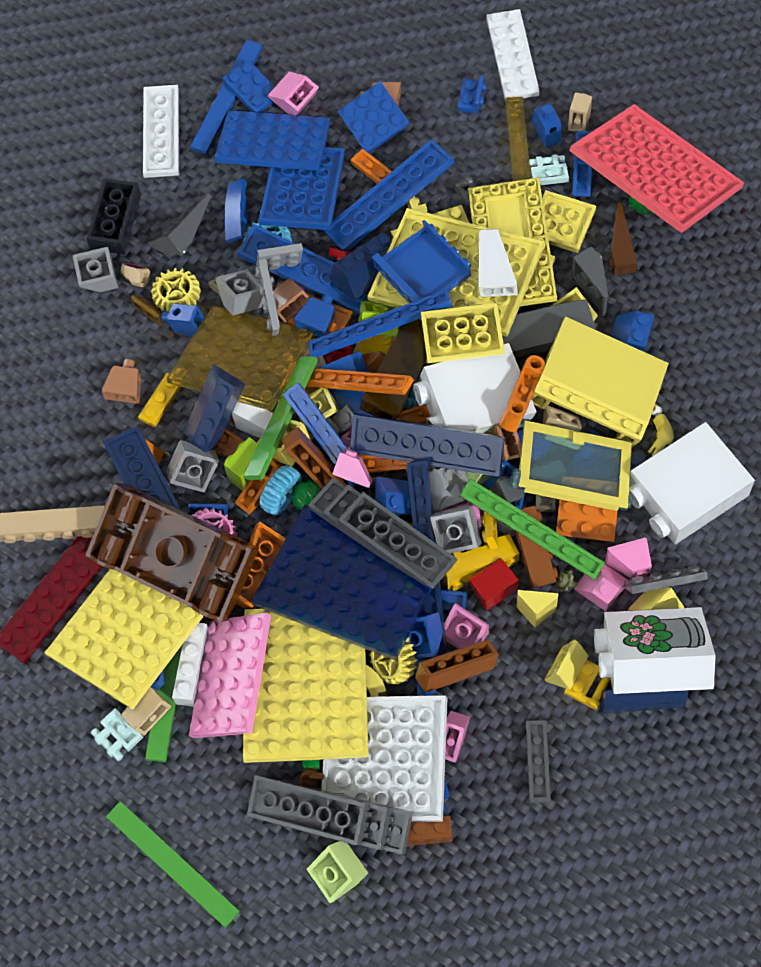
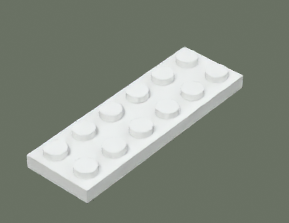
(512, 54)
(161, 131)

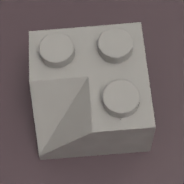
(95, 270)
(240, 292)
(191, 466)
(446, 487)
(456, 529)

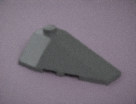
(179, 236)

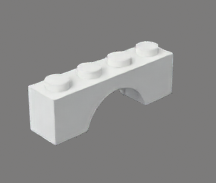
(189, 666)

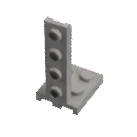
(273, 259)

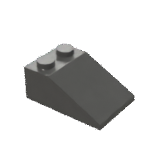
(590, 276)

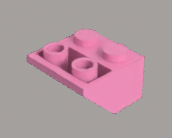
(293, 93)

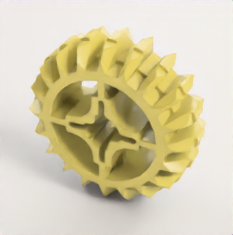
(175, 284)
(395, 670)

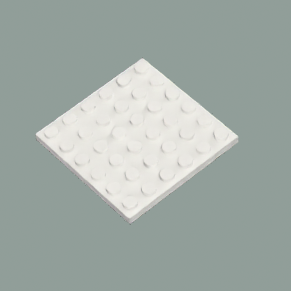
(403, 760)

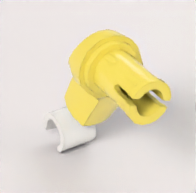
(664, 431)

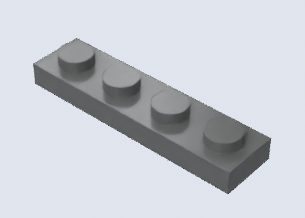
(659, 580)
(538, 762)

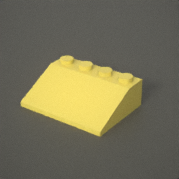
(462, 333)

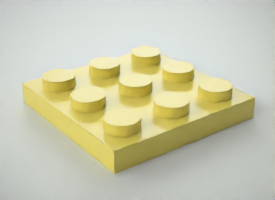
(566, 220)

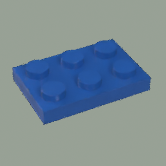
(250, 86)

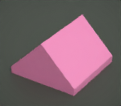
(464, 628)

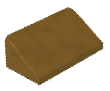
(147, 309)

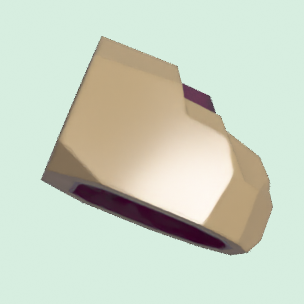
(135, 274)

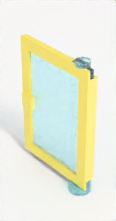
(574, 467)

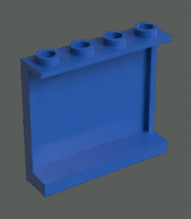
(423, 265)

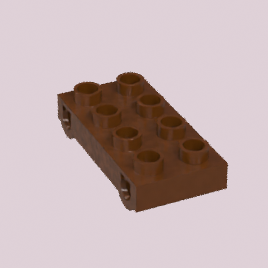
(172, 552)

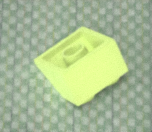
(337, 870)

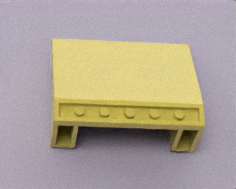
(601, 380)

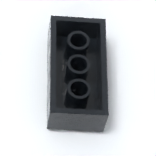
(114, 215)

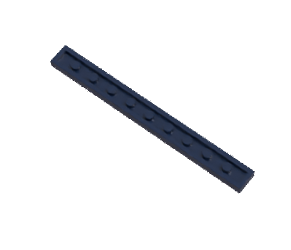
(421, 512)

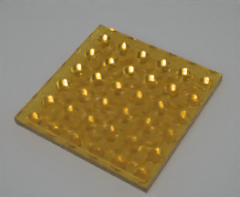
(246, 351)

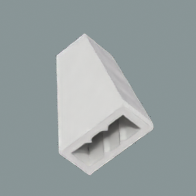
(494, 266)
(251, 419)

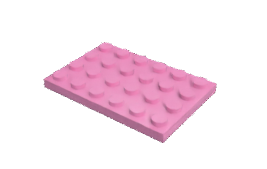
(230, 676)

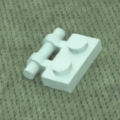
(550, 173)
(121, 730)

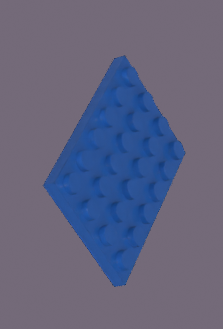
(273, 140)
(303, 196)

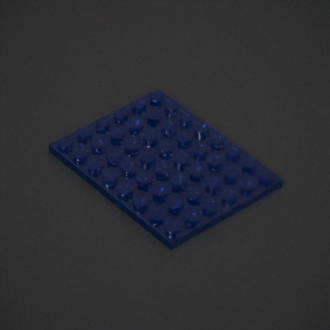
(341, 588)

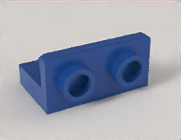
(471, 95)

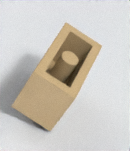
(579, 112)
(147, 711)

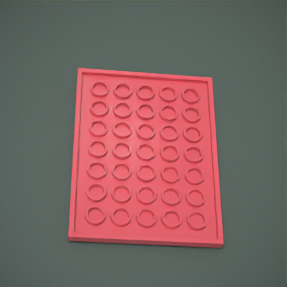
(657, 167)

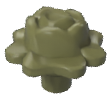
(565, 580)

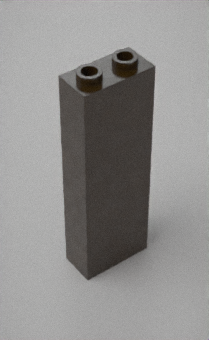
(404, 357)

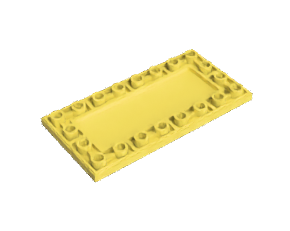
(518, 210)

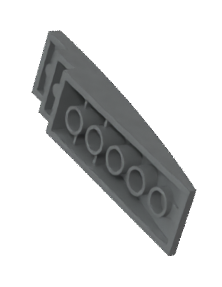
(537, 329)
(382, 532)
(330, 814)

